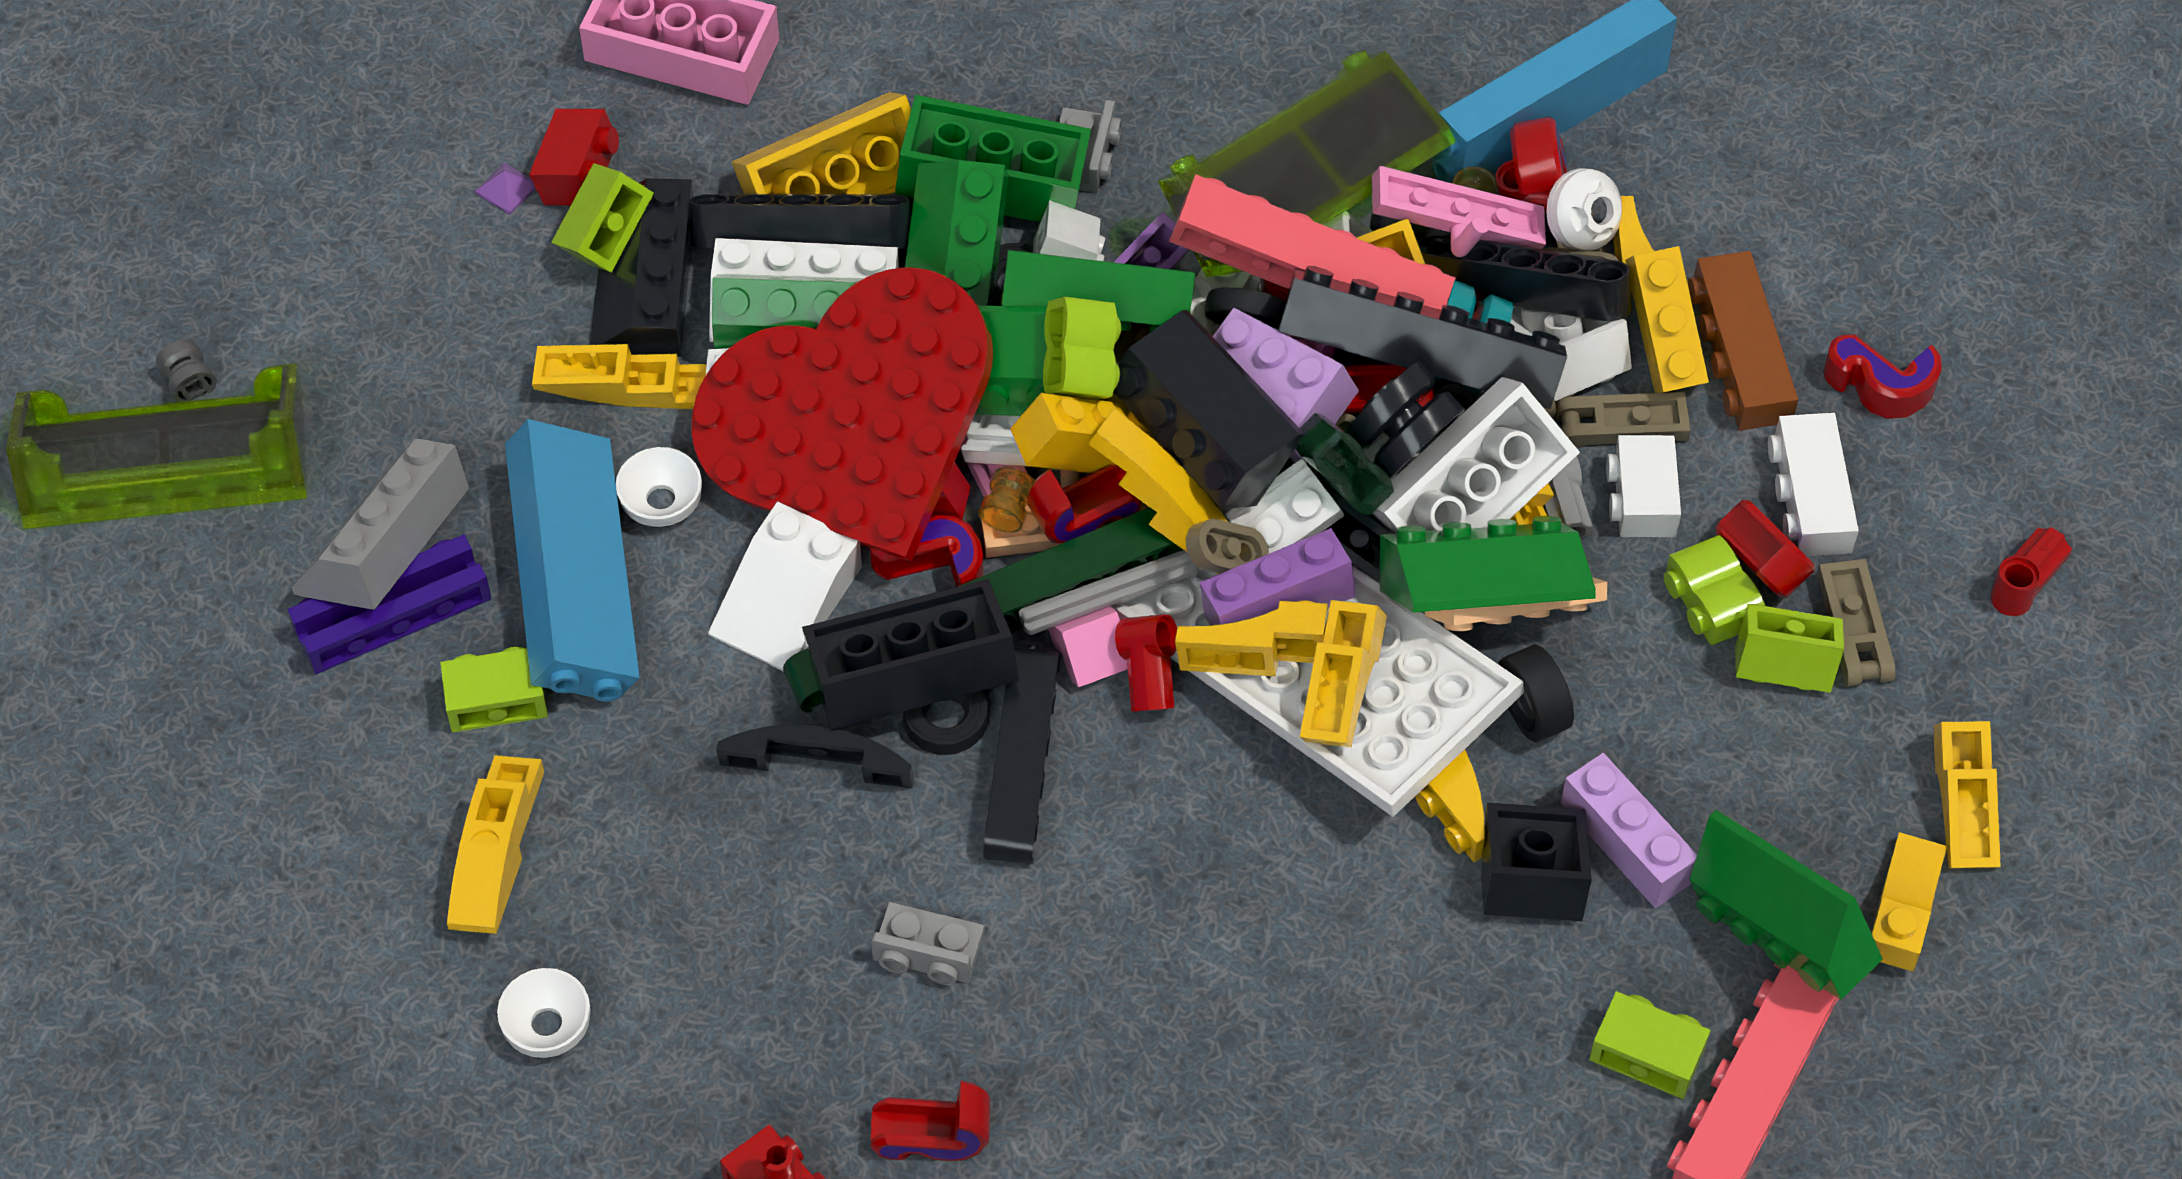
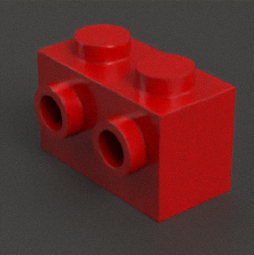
(568, 151)

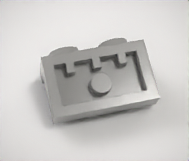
(1104, 131)
(927, 943)

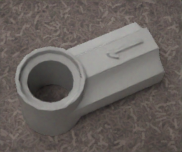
(1568, 499)

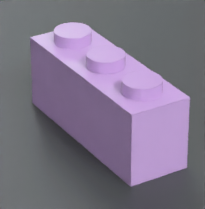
(1630, 830)

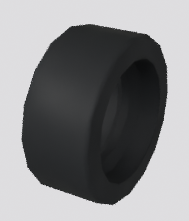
(1546, 701)

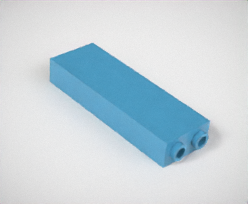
(1559, 83)
(571, 561)

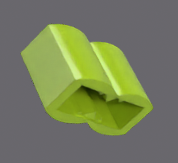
(1080, 348)
(1711, 588)

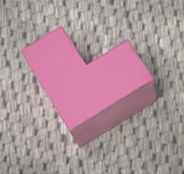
(1089, 646)

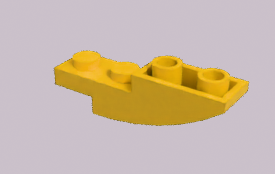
(1458, 805)
(490, 844)

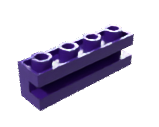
(429, 591)

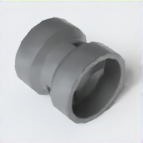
(184, 368)

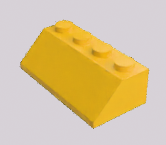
(837, 156)

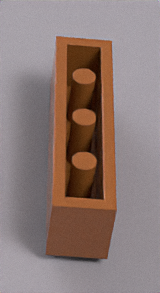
(1742, 340)

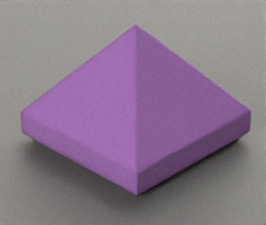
(506, 188)

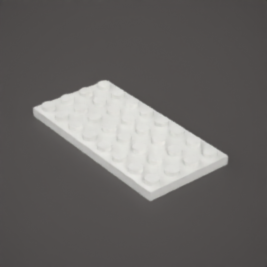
(1417, 710)

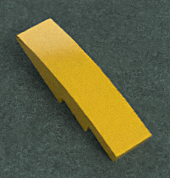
(616, 377)
(1155, 478)

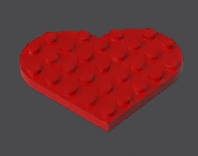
(851, 414)

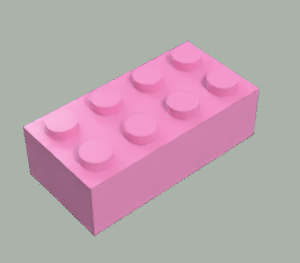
(685, 43)

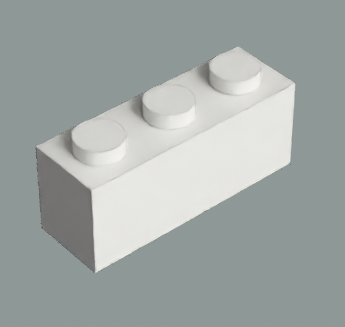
(1813, 484)

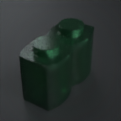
(1343, 464)

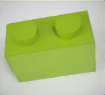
(602, 217)
(1789, 648)
(491, 690)
(1650, 1044)

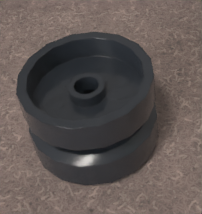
(1399, 415)

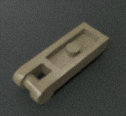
(1623, 415)
(1851, 596)

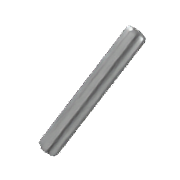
(1107, 592)

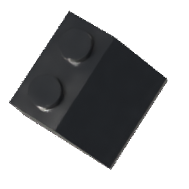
(1535, 862)

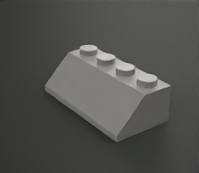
(387, 527)

